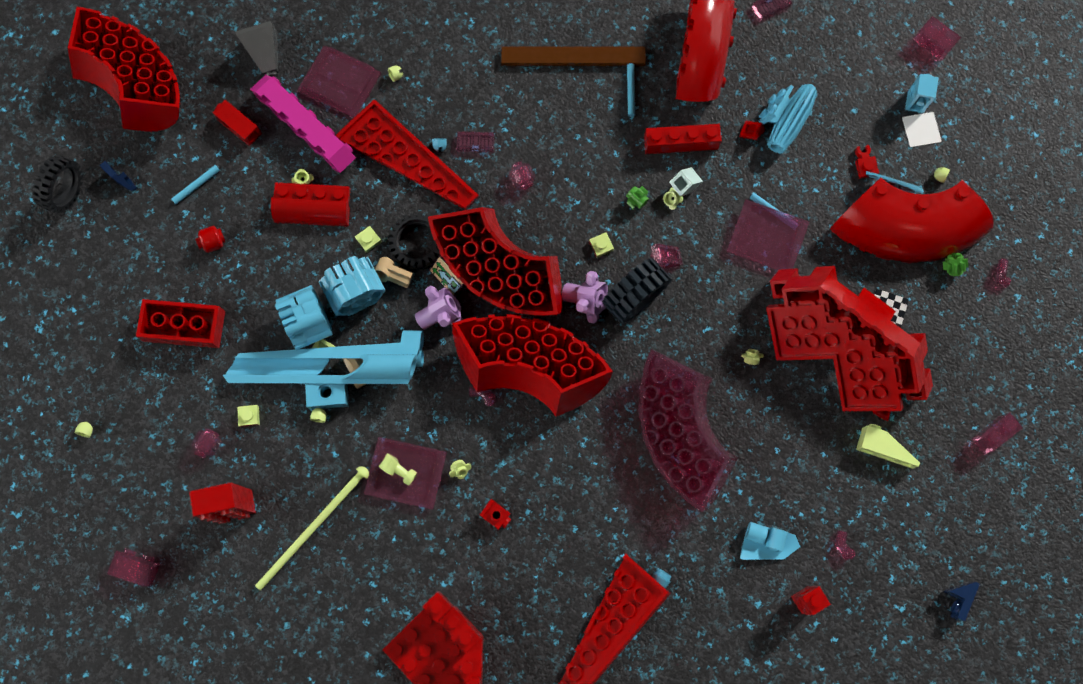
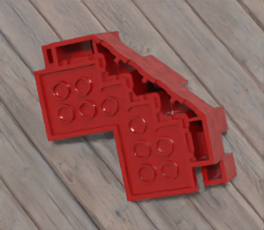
(868, 350)
(439, 646)

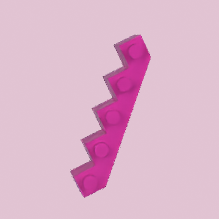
(303, 123)

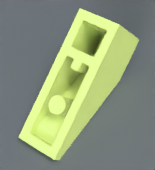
(883, 445)

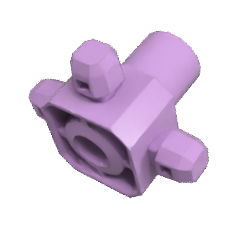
(587, 296)
(441, 308)

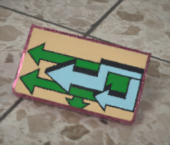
(444, 275)

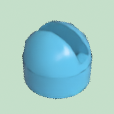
(439, 142)

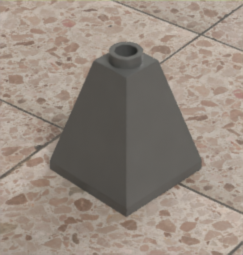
(262, 45)

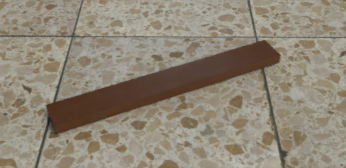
(572, 55)

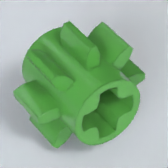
(637, 197)
(955, 264)

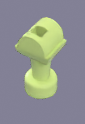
(391, 465)

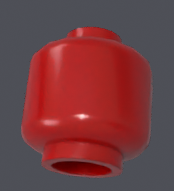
(210, 239)

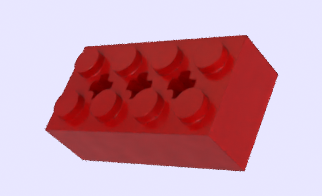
(176, 313)
(222, 503)

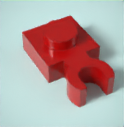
(865, 162)

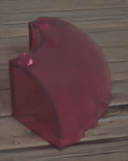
(679, 430)

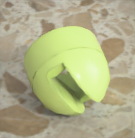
(394, 73)
(941, 174)
(318, 415)
(84, 429)

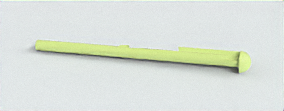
(362, 472)

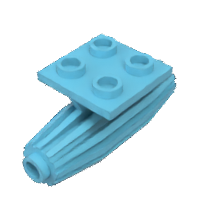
(788, 115)

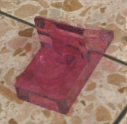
(666, 255)

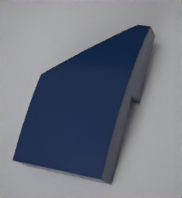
(122, 179)

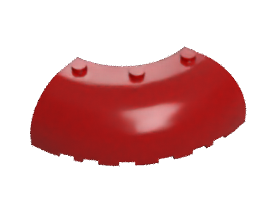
(705, 50)
(126, 68)
(914, 225)
(494, 265)
(530, 359)

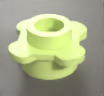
(301, 173)
(668, 198)
(752, 356)
(459, 469)

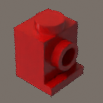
(488, 511)

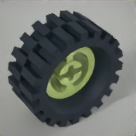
(637, 290)

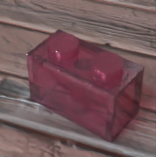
(937, 38)
(997, 433)
(134, 568)

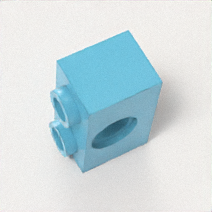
(922, 93)
(315, 397)

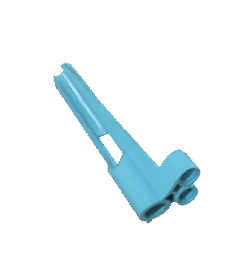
(381, 363)

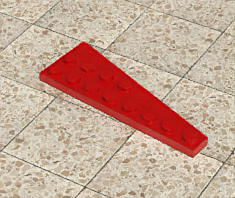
(391, 144)
(621, 614)

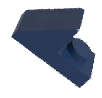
(965, 595)

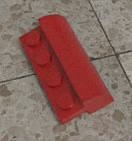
(310, 204)

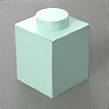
(686, 181)

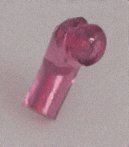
(1002, 267)
(486, 395)
(841, 546)

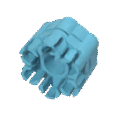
(355, 289)
(304, 317)

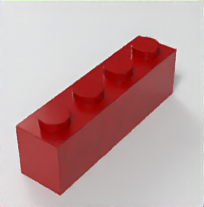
(682, 138)

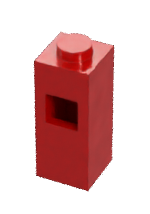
(236, 122)
(810, 600)

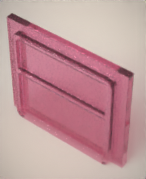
(339, 81)
(767, 236)
(423, 460)

